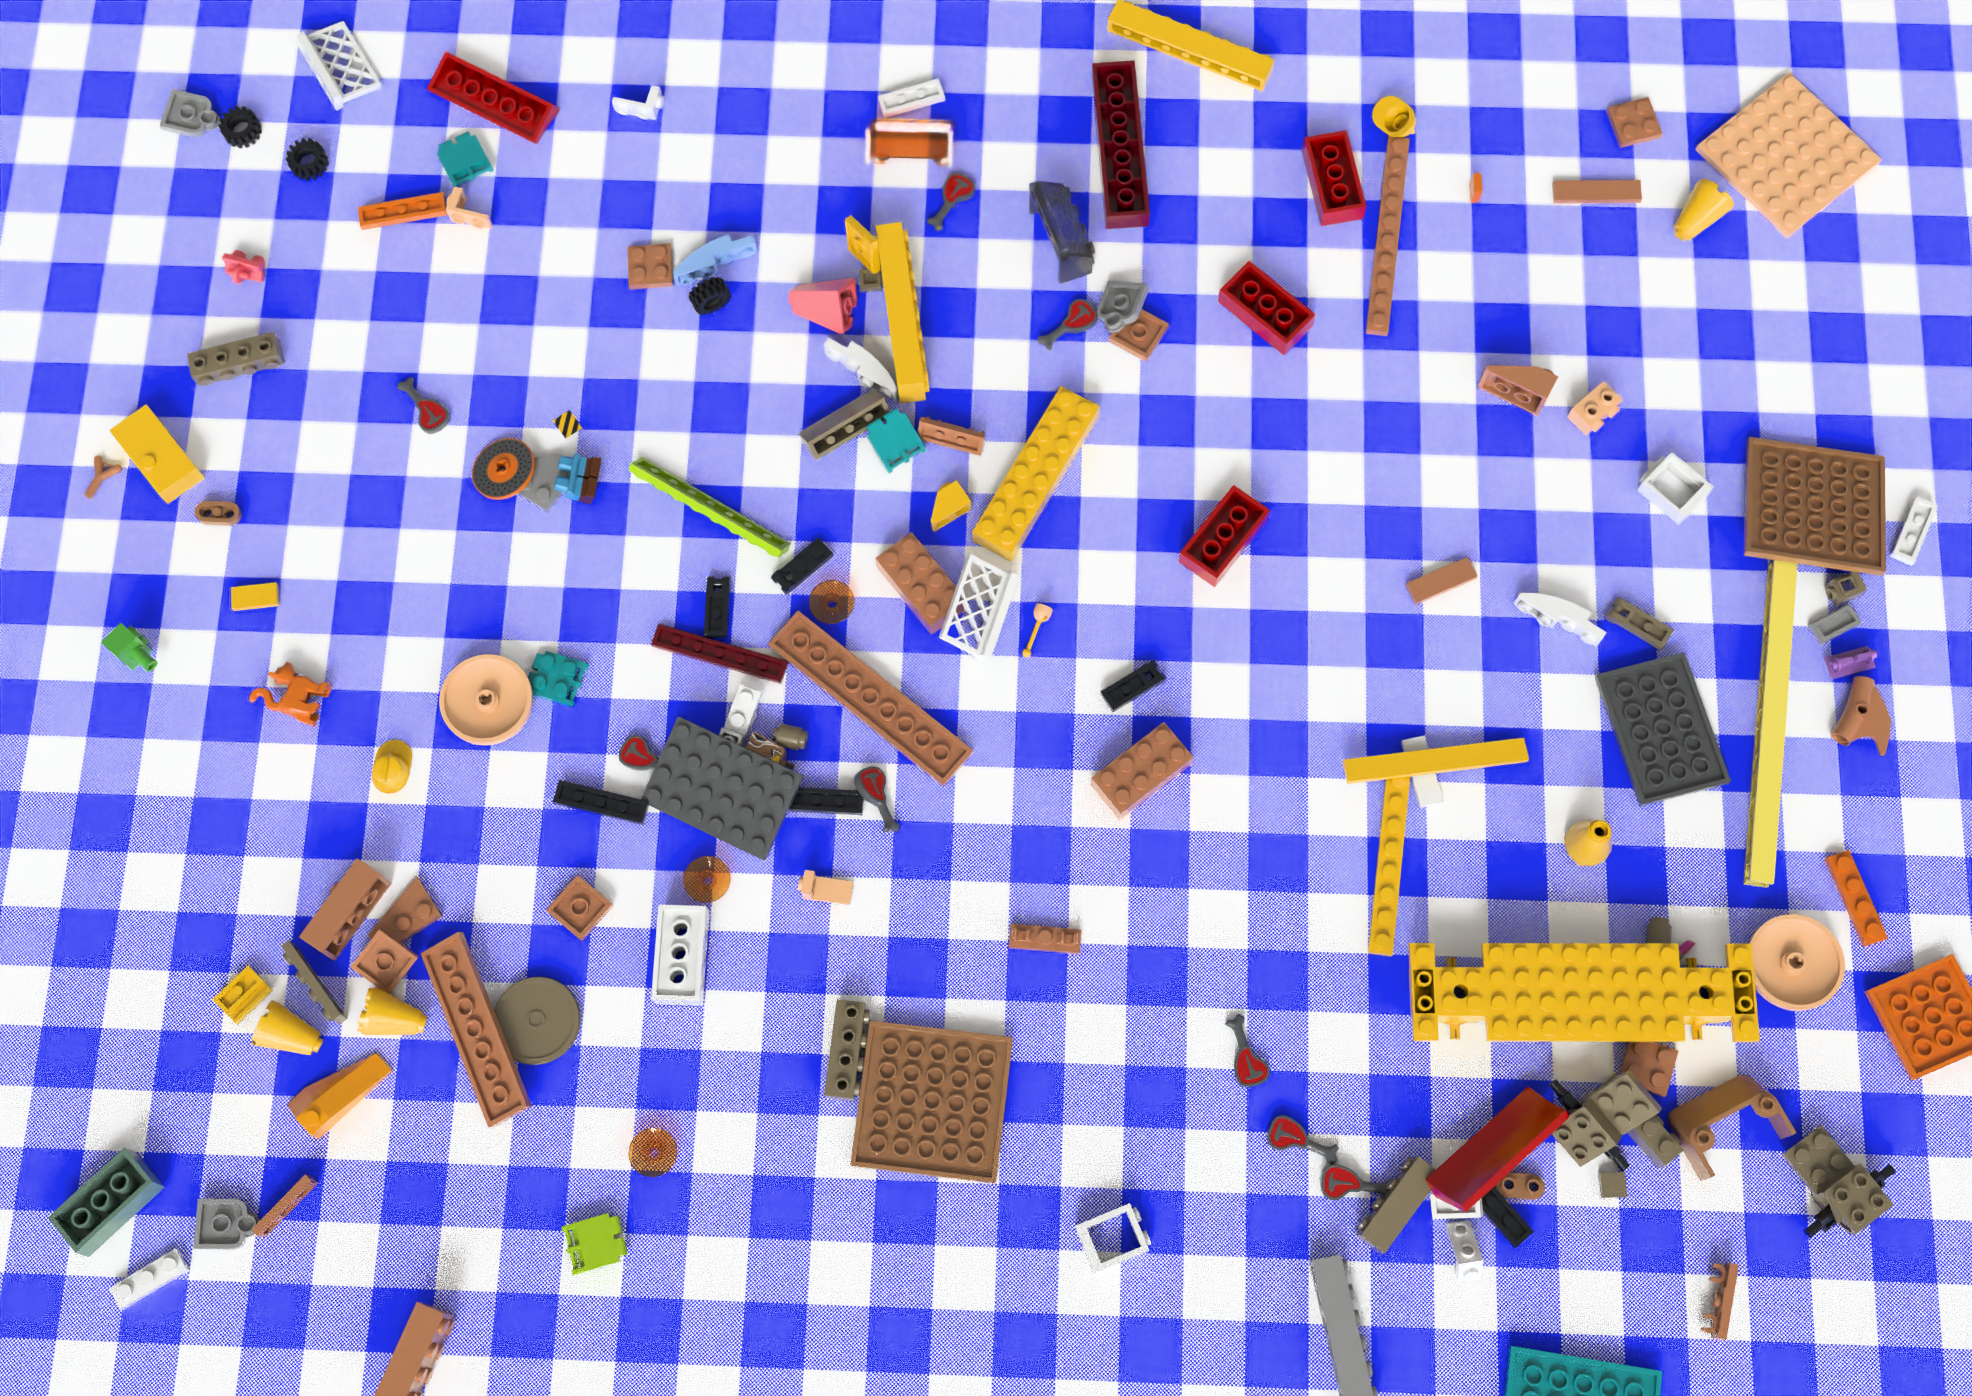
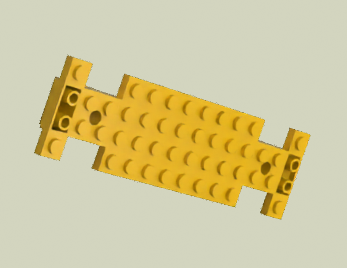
(1583, 993)

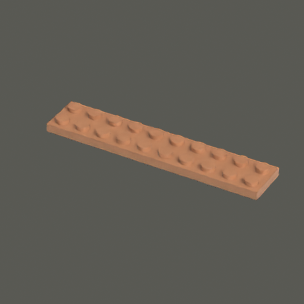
(871, 698)

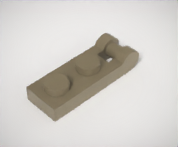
(1639, 623)

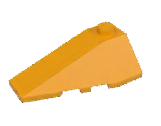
(331, 1098)

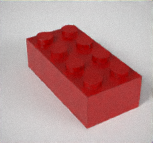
(1333, 178)
(1266, 308)
(1224, 536)

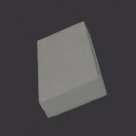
(1834, 624)

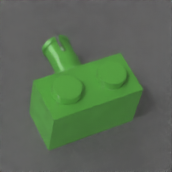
(130, 647)

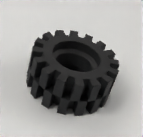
(235, 117)
(311, 169)
(709, 296)

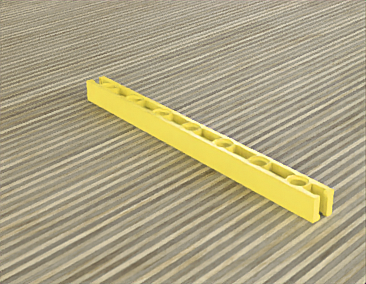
(1770, 725)

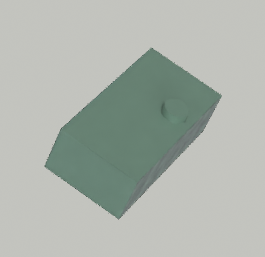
(106, 1202)

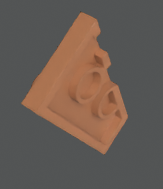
(409, 914)

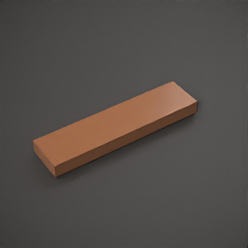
(1596, 191)

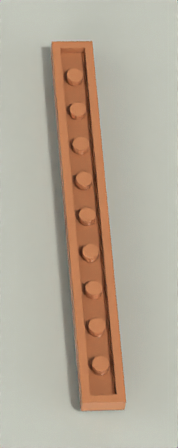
(1387, 236)

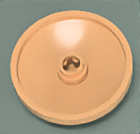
(486, 699)
(1796, 962)

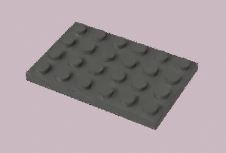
(1662, 729)
(722, 788)

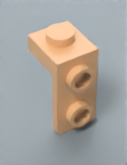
(457, 213)
(825, 889)

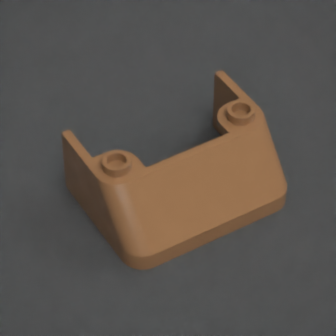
(1693, 1119)

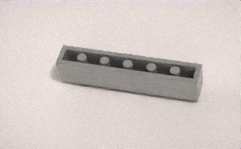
(1341, 1327)

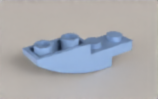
(705, 259)

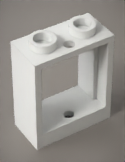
(1685, 474)
(1089, 1249)

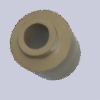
(790, 736)
(1659, 930)

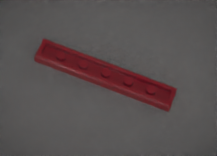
(719, 653)

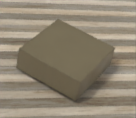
(869, 281)
(1612, 1185)

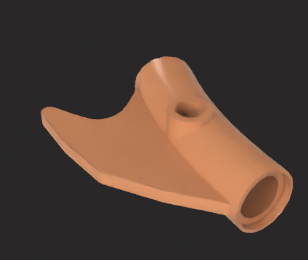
(1864, 716)

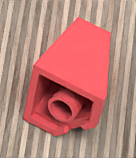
(826, 303)

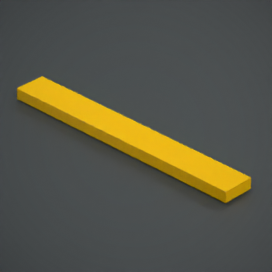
(1435, 760)

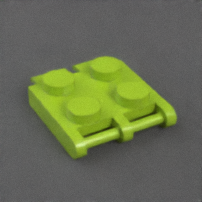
(595, 1243)

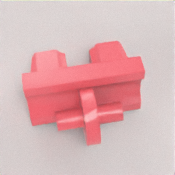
(242, 268)

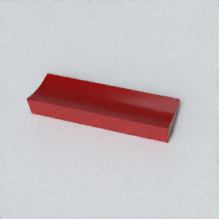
(492, 98)
(1496, 1149)

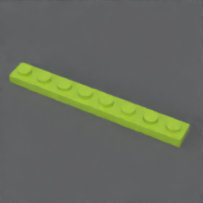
(710, 507)

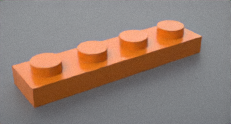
(402, 210)
(1856, 898)

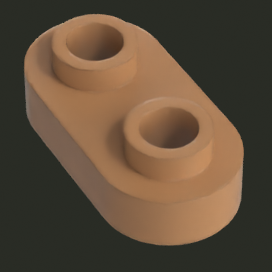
(220, 512)
(1520, 1186)

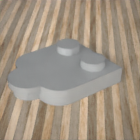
(188, 114)
(1121, 304)
(541, 489)
(223, 1224)

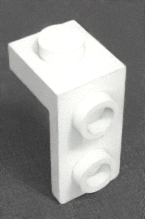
(643, 110)
(1466, 1251)

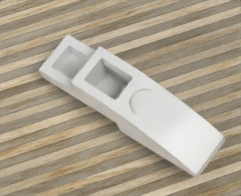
(869, 370)
(1553, 609)
(741, 715)

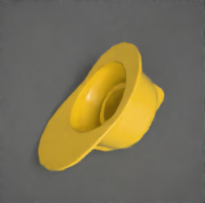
(1394, 117)
(392, 766)

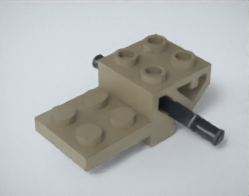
(1603, 1117)
(1839, 1188)

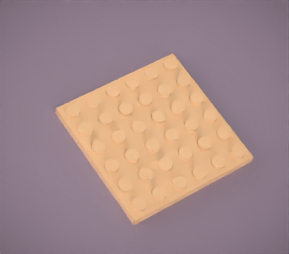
(1788, 154)

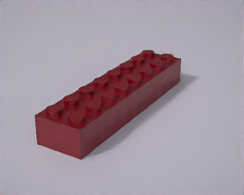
(1120, 145)

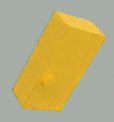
(156, 454)

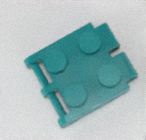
(463, 159)
(894, 439)
(556, 677)

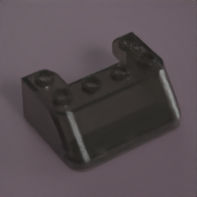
(1063, 228)

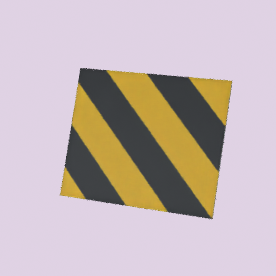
(567, 424)

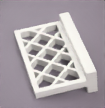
(324, 74)
(992, 618)

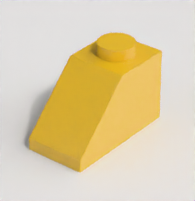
(949, 505)

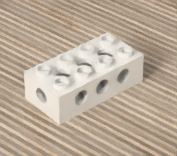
(692, 965)

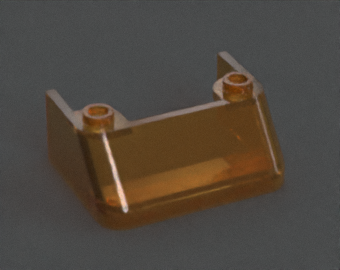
(910, 140)

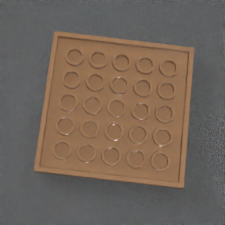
(1815, 506)
(932, 1102)

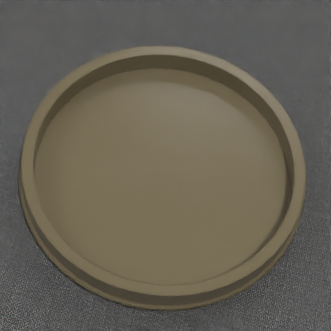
(538, 1019)

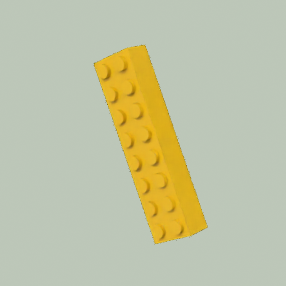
(902, 312)
(1035, 474)

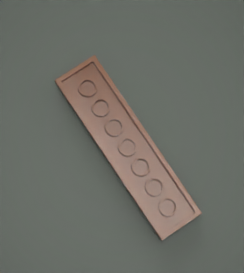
(476, 1030)

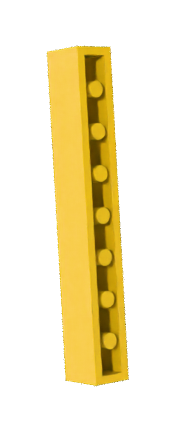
(1190, 45)

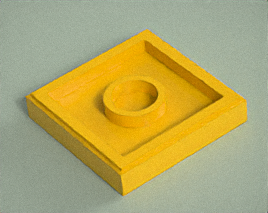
(862, 244)

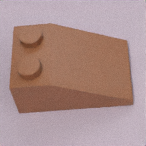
(1519, 385)

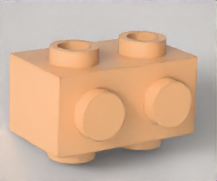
(1595, 408)

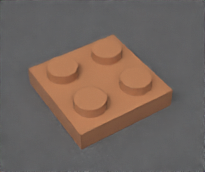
(1634, 122)
(650, 266)
(1141, 336)
(579, 907)
(384, 961)
(1650, 1064)

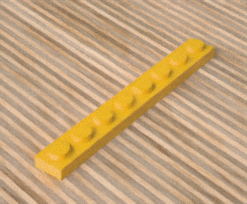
(1388, 866)

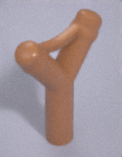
(100, 475)

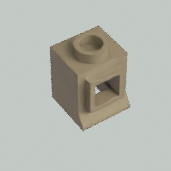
(1838, 595)

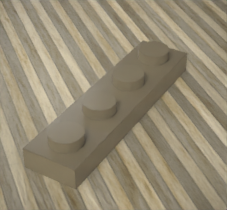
(318, 990)

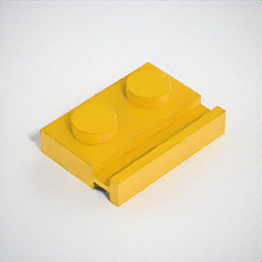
(242, 994)

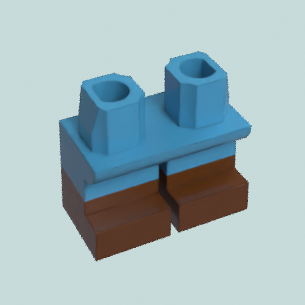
(581, 479)

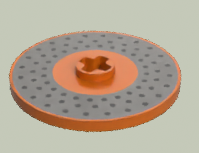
(501, 484)

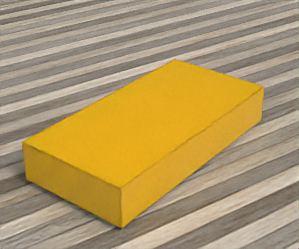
(254, 596)

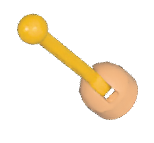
(1041, 614)

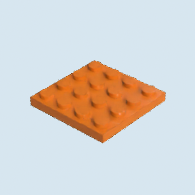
(1927, 1016)

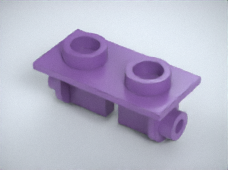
(1851, 662)

